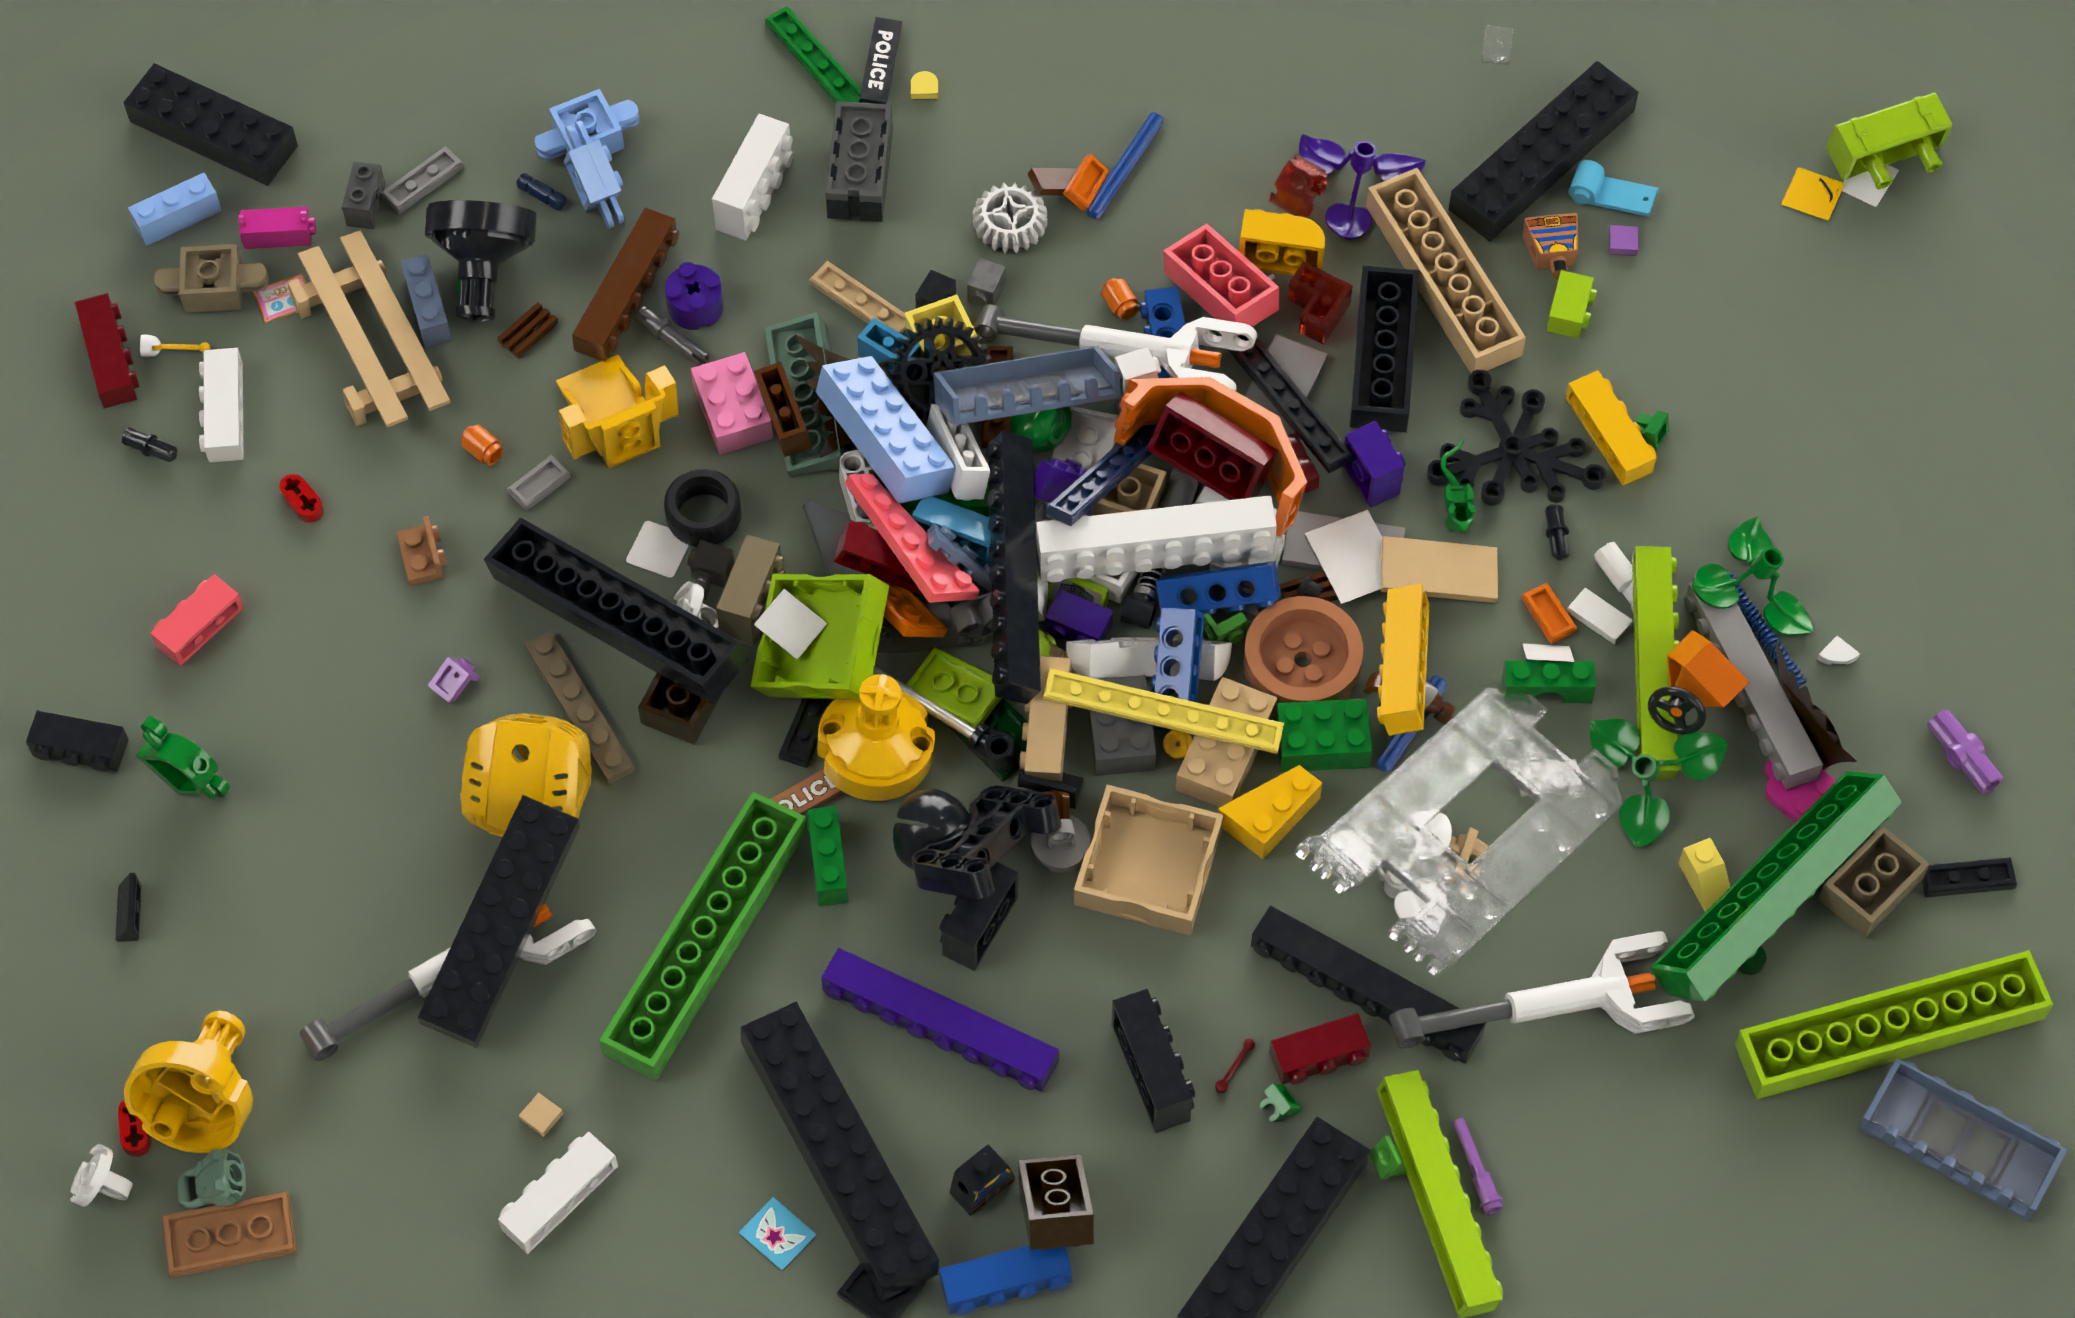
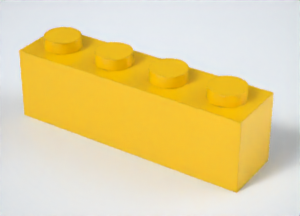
(1611, 427)

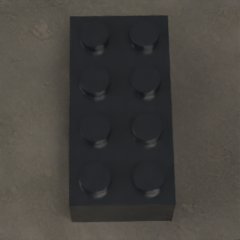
(1152, 1060)

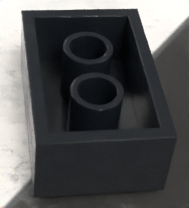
(976, 922)

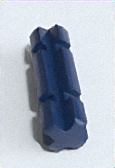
(541, 191)

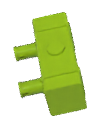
(1889, 137)

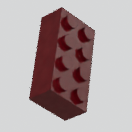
(1211, 448)

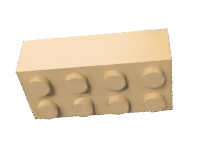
(1215, 768)

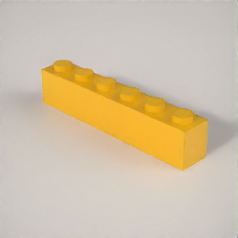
(1404, 660)

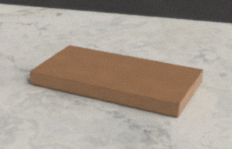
(229, 1235)

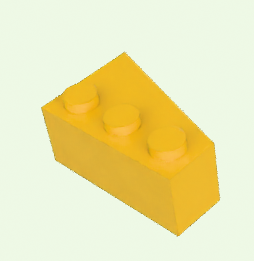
(1271, 810)

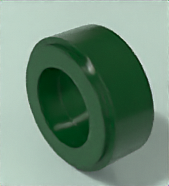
(1754, 964)

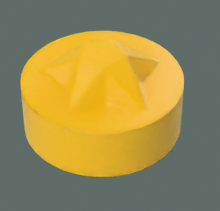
(1176, 744)

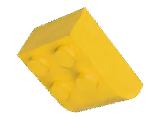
(1280, 241)

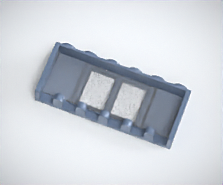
(1026, 385)
(1963, 1139)

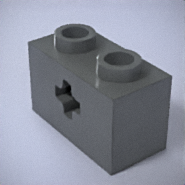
(363, 195)

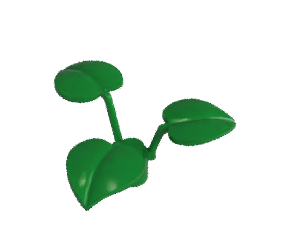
(1751, 544)
(1647, 817)

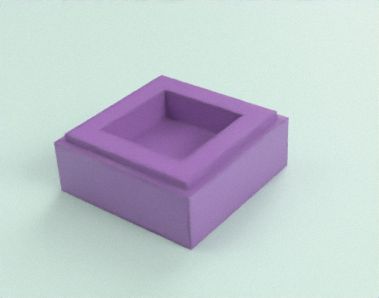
(1623, 240)

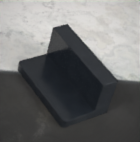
(1069, 784)

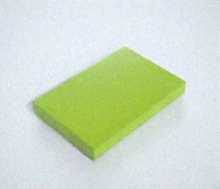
(956, 687)

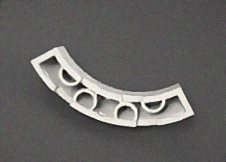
(1136, 657)

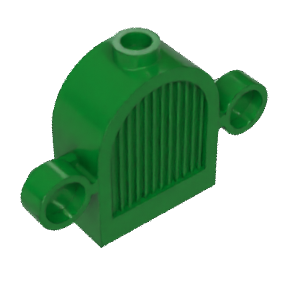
(180, 761)

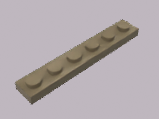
(579, 706)

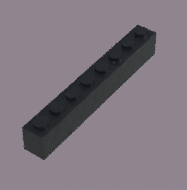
(1356, 978)

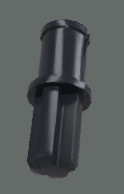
(149, 445)
(1557, 531)

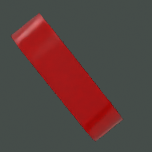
(296, 501)
(126, 1130)

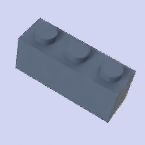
(426, 301)

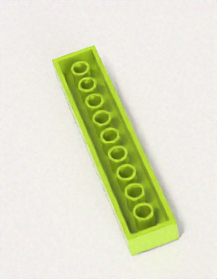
(1893, 1024)

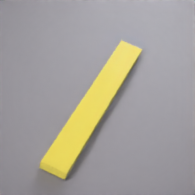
(1163, 711)

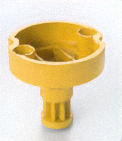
(876, 741)
(192, 1090)

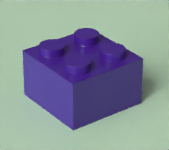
(1375, 464)

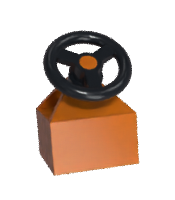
(1697, 679)

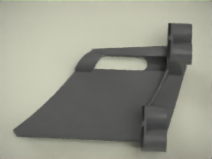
(966, 621)

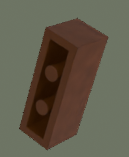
(782, 409)

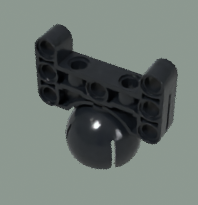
(962, 846)

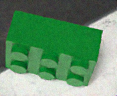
(1324, 735)

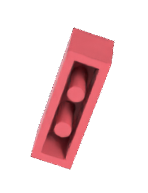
(196, 619)

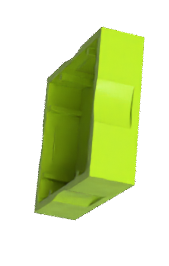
(843, 650)

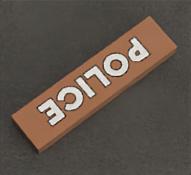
(808, 794)

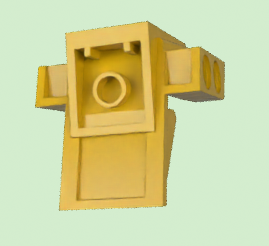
(611, 413)

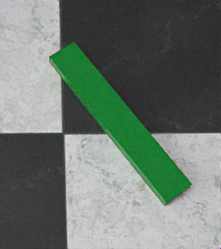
(813, 56)

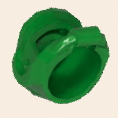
(1043, 427)

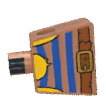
(1552, 241)

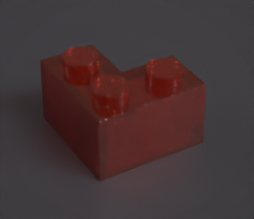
(1323, 300)

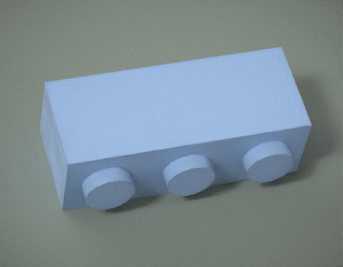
(175, 209)

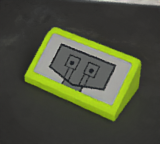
(1082, 588)

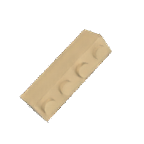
(1045, 729)

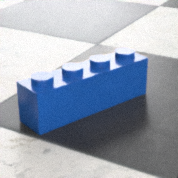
(1003, 1277)

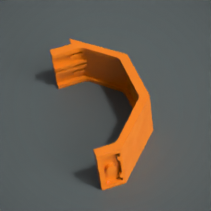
(1147, 399)

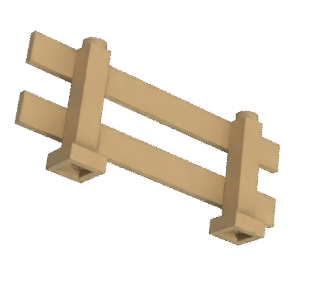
(331, 290)

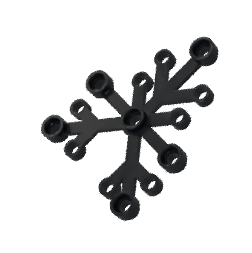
(1545, 461)

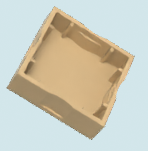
(1148, 860)

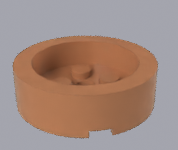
(1297, 629)

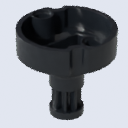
(480, 239)

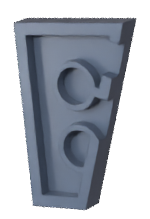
(957, 554)

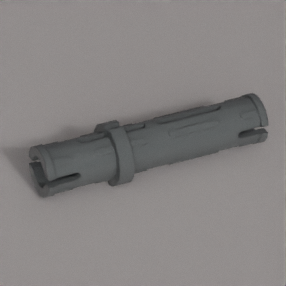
(663, 330)

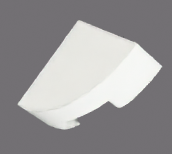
(1838, 653)

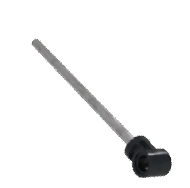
(982, 740)

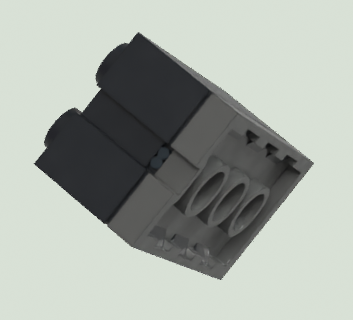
(859, 161)

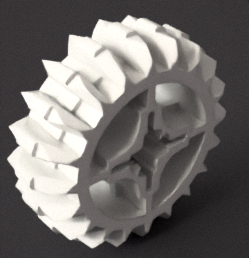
(996, 226)

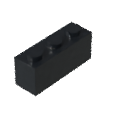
(77, 741)

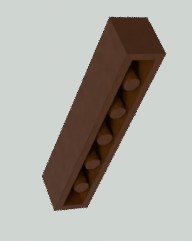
(625, 285)

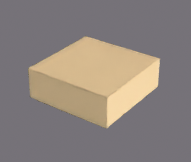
(541, 1114)

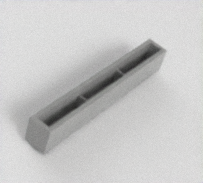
(1763, 698)

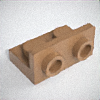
(420, 553)

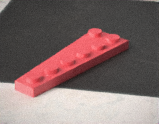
(928, 568)

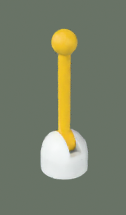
(151, 346)

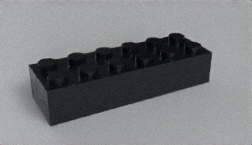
(211, 124)
(1384, 348)

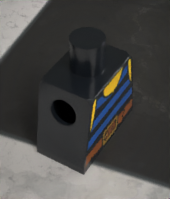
(983, 1177)

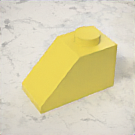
(1705, 872)

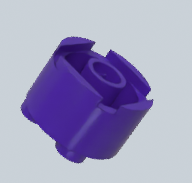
(694, 296)

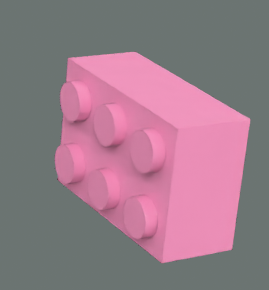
(732, 403)

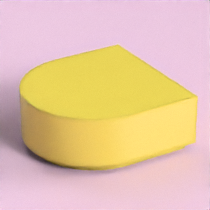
(924, 86)

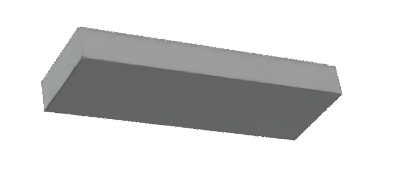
(422, 180)

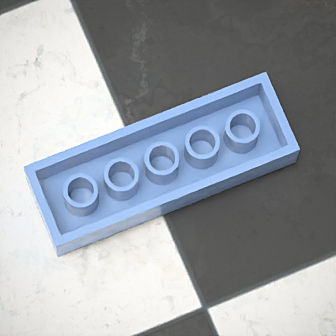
(885, 429)

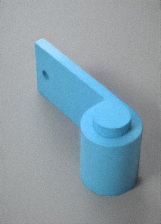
(1595, 189)

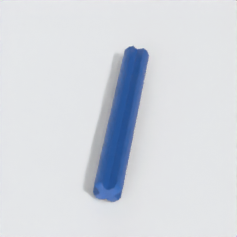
(1400, 741)

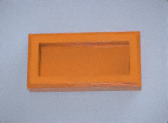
(1086, 182)
(1549, 613)

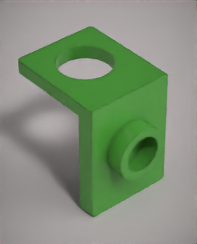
(1387, 1159)

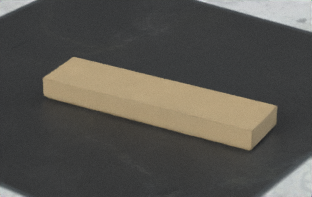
(856, 297)

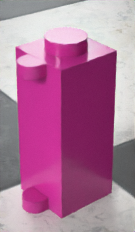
(276, 227)

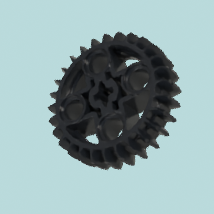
(932, 358)

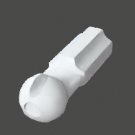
(1617, 569)

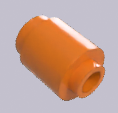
(1120, 299)
(481, 444)

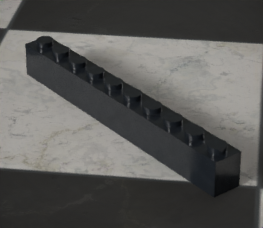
(1013, 568)

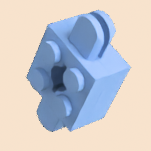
(598, 118)
(593, 175)

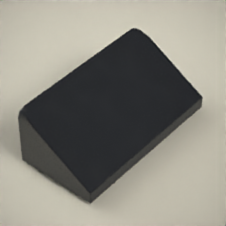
(128, 909)

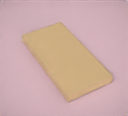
(1441, 567)

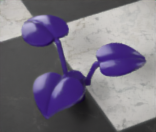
(1345, 219)

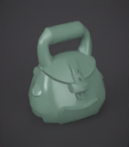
(218, 1180)

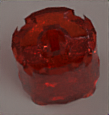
(1296, 174)

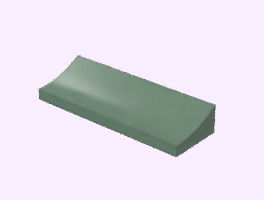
(786, 349)

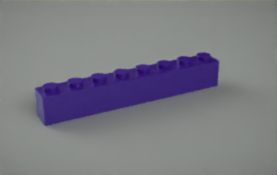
(940, 1020)

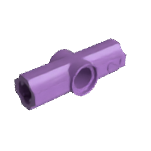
(1965, 751)

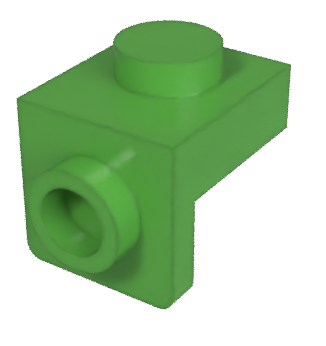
(1230, 630)

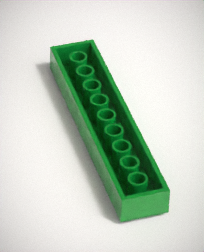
(1776, 886)

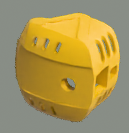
(550, 749)

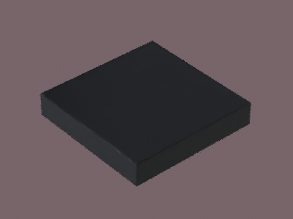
(863, 1297)

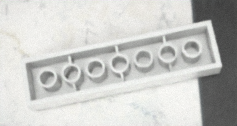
(1156, 539)

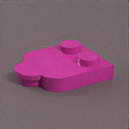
(1798, 799)

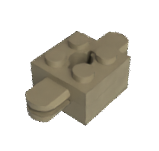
(208, 266)

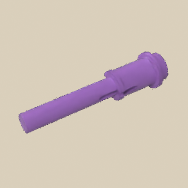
(1482, 1180)

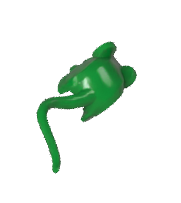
(1457, 499)

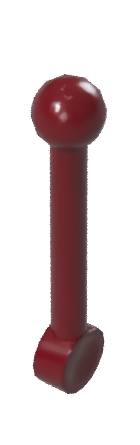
(1221, 1085)

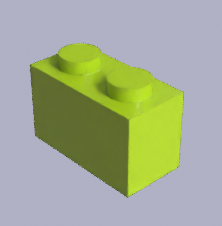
(1570, 304)

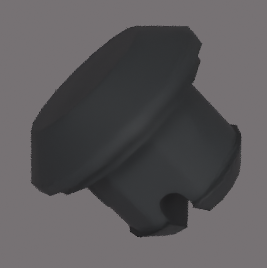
(1309, 588)

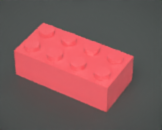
(1220, 278)

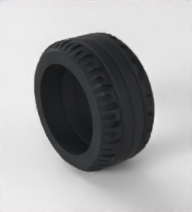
(699, 483)

